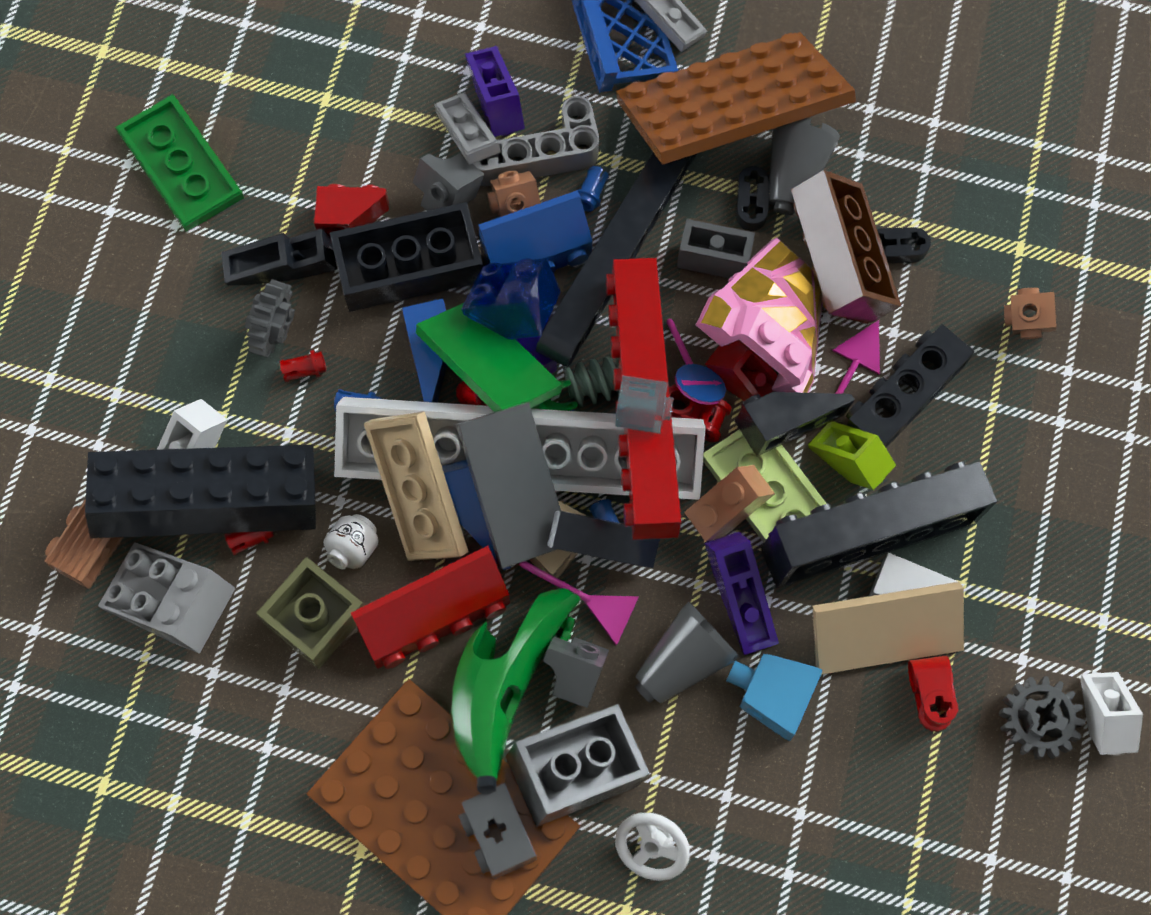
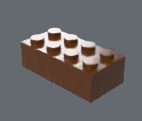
(845, 248)

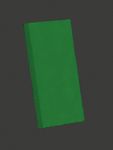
(179, 163)
(488, 363)

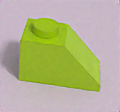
(853, 454)

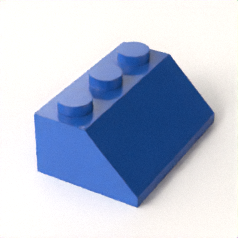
(546, 230)

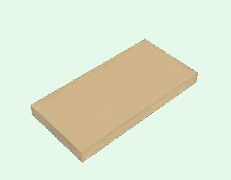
(416, 487)
(889, 627)

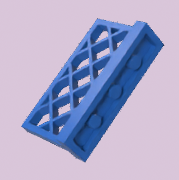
(602, 48)

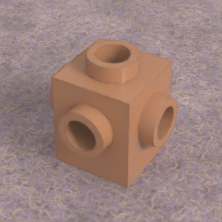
(513, 192)
(1026, 300)

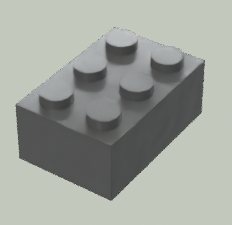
(577, 765)

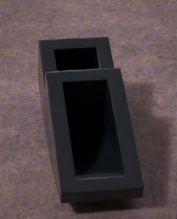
(279, 259)
(600, 539)

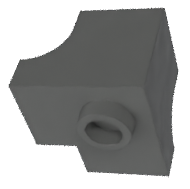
(446, 181)
(576, 668)

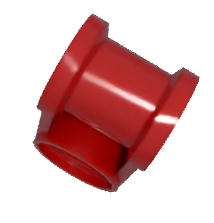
(702, 411)
(933, 685)

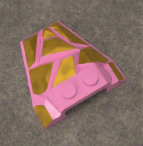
(774, 312)

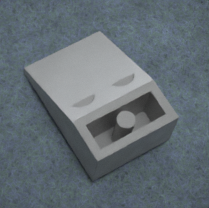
(167, 596)

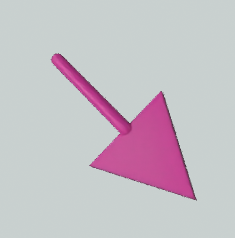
(861, 350)

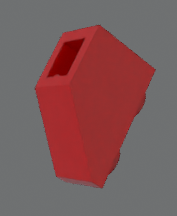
(348, 207)

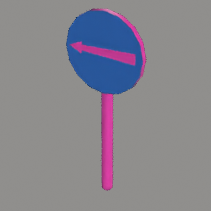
(695, 380)

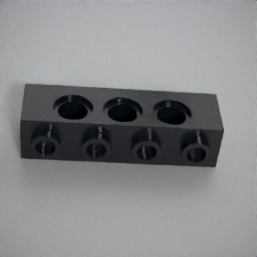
(940, 348)

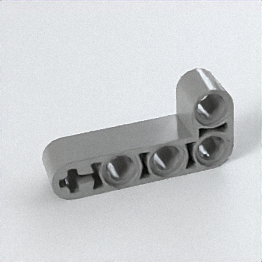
(563, 141)

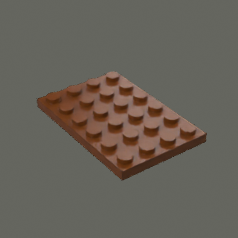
(734, 97)
(402, 800)

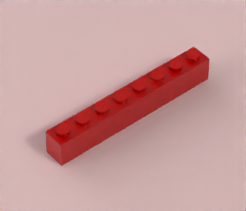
(641, 354)

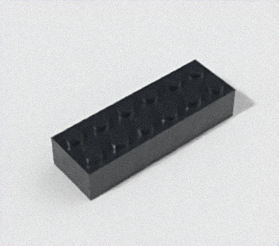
(200, 491)
(877, 523)

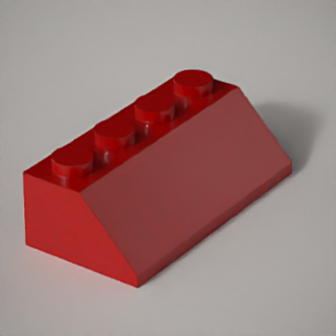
(432, 608)

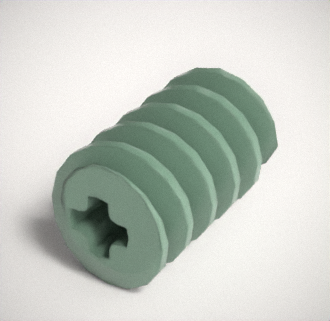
(591, 381)

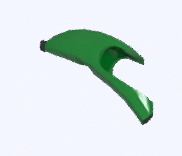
(480, 697)

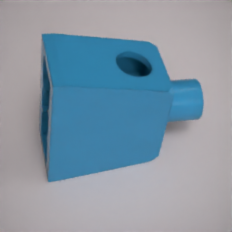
(776, 691)

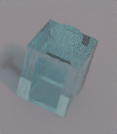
(643, 404)

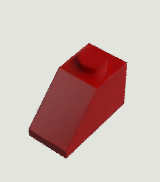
(742, 370)

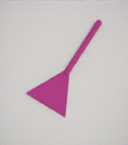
(610, 611)

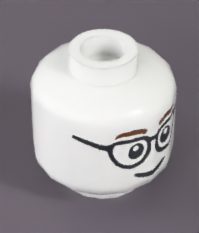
(351, 541)

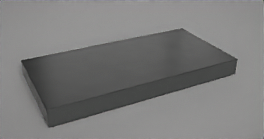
(511, 482)

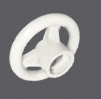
(657, 839)

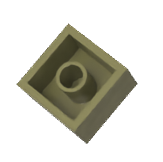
(311, 612)

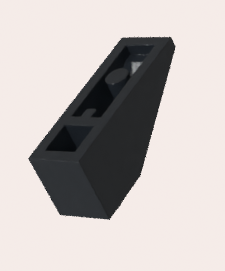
(786, 416)

